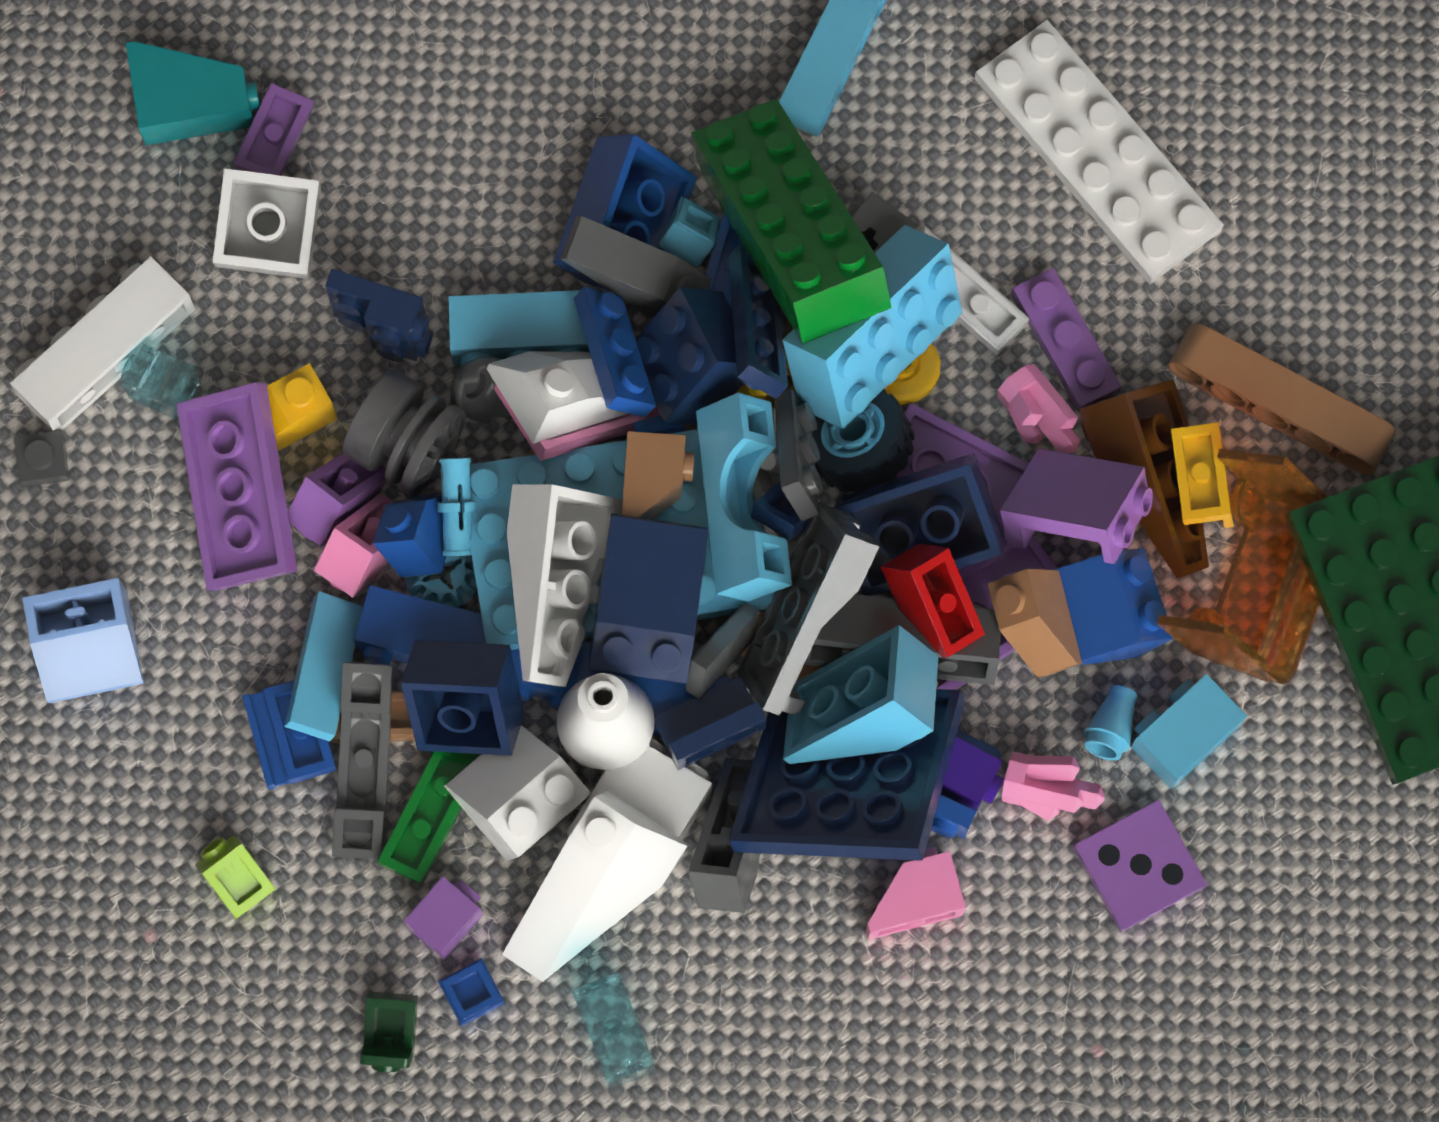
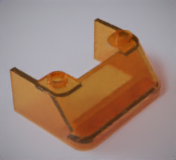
(1267, 592)

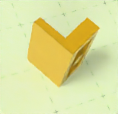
(1201, 474)

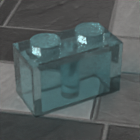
(613, 1031)

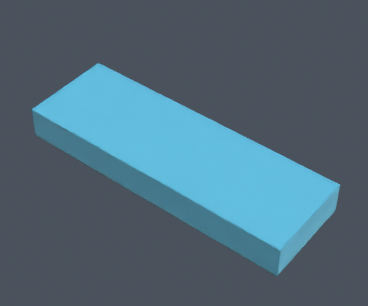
(318, 678)

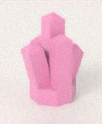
(1038, 409)
(1048, 785)

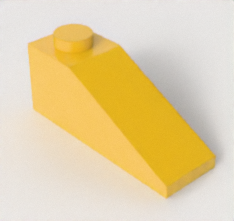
(299, 406)

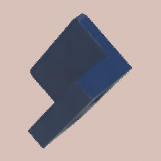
(710, 723)

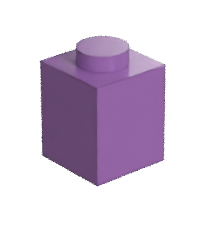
(445, 916)

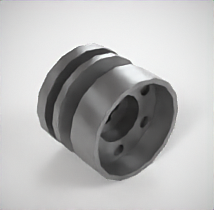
(398, 429)

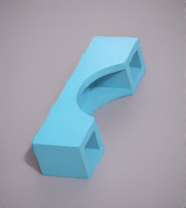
(733, 444)

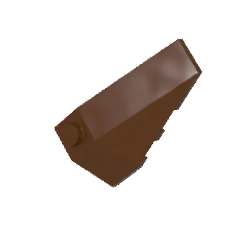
(1138, 432)

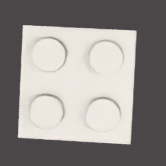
(266, 223)

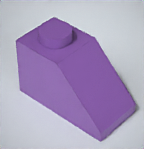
(332, 496)

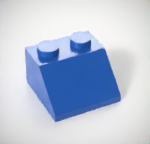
(1114, 607)

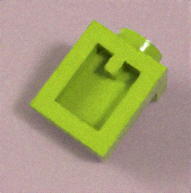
(234, 875)

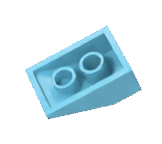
(865, 701)

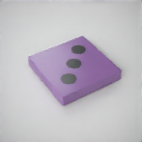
(1139, 866)

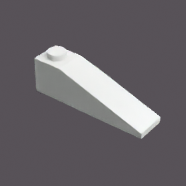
(552, 392)
(598, 878)

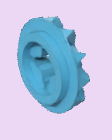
(461, 580)

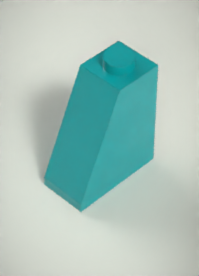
(187, 94)

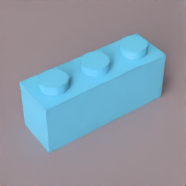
(514, 325)

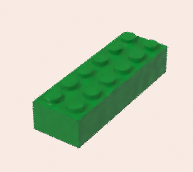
(791, 221)

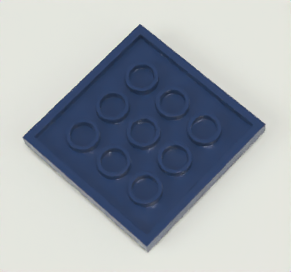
(847, 804)

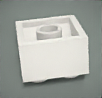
(518, 794)

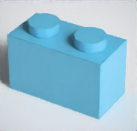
(1187, 730)

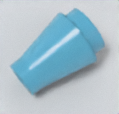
(1111, 726)

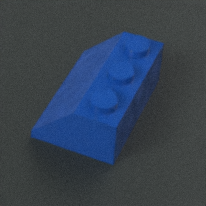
(628, 190)

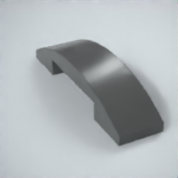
(363, 760)

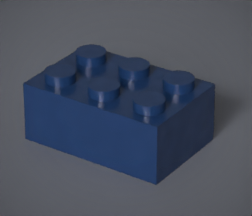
(928, 507)

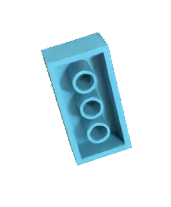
(855, 363)

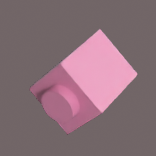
(349, 556)
(919, 896)

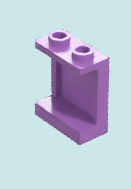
(1077, 500)

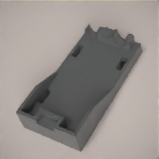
(824, 575)

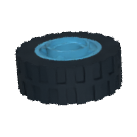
(867, 448)

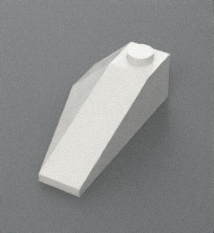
(555, 567)

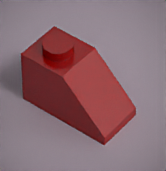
(934, 597)

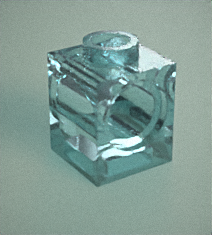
(159, 380)

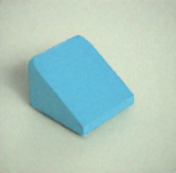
(690, 232)

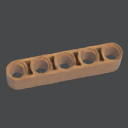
(1282, 399)

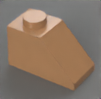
(654, 473)
(1036, 619)

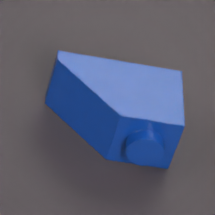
(412, 535)

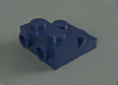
(392, 317)

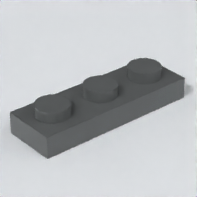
(797, 454)

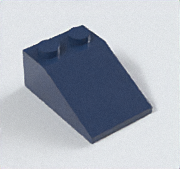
(648, 598)

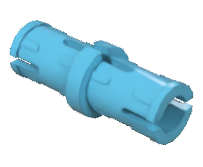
(456, 506)

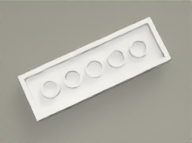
(1098, 152)

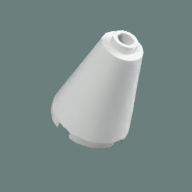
(605, 722)

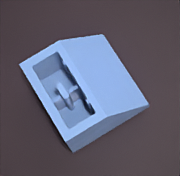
(83, 640)

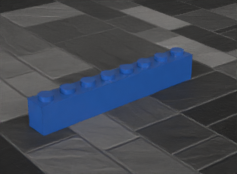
(395, 620)

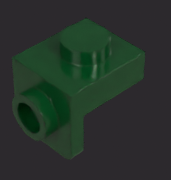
(389, 1031)

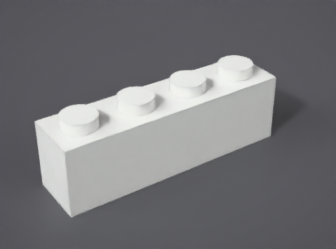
(93, 352)

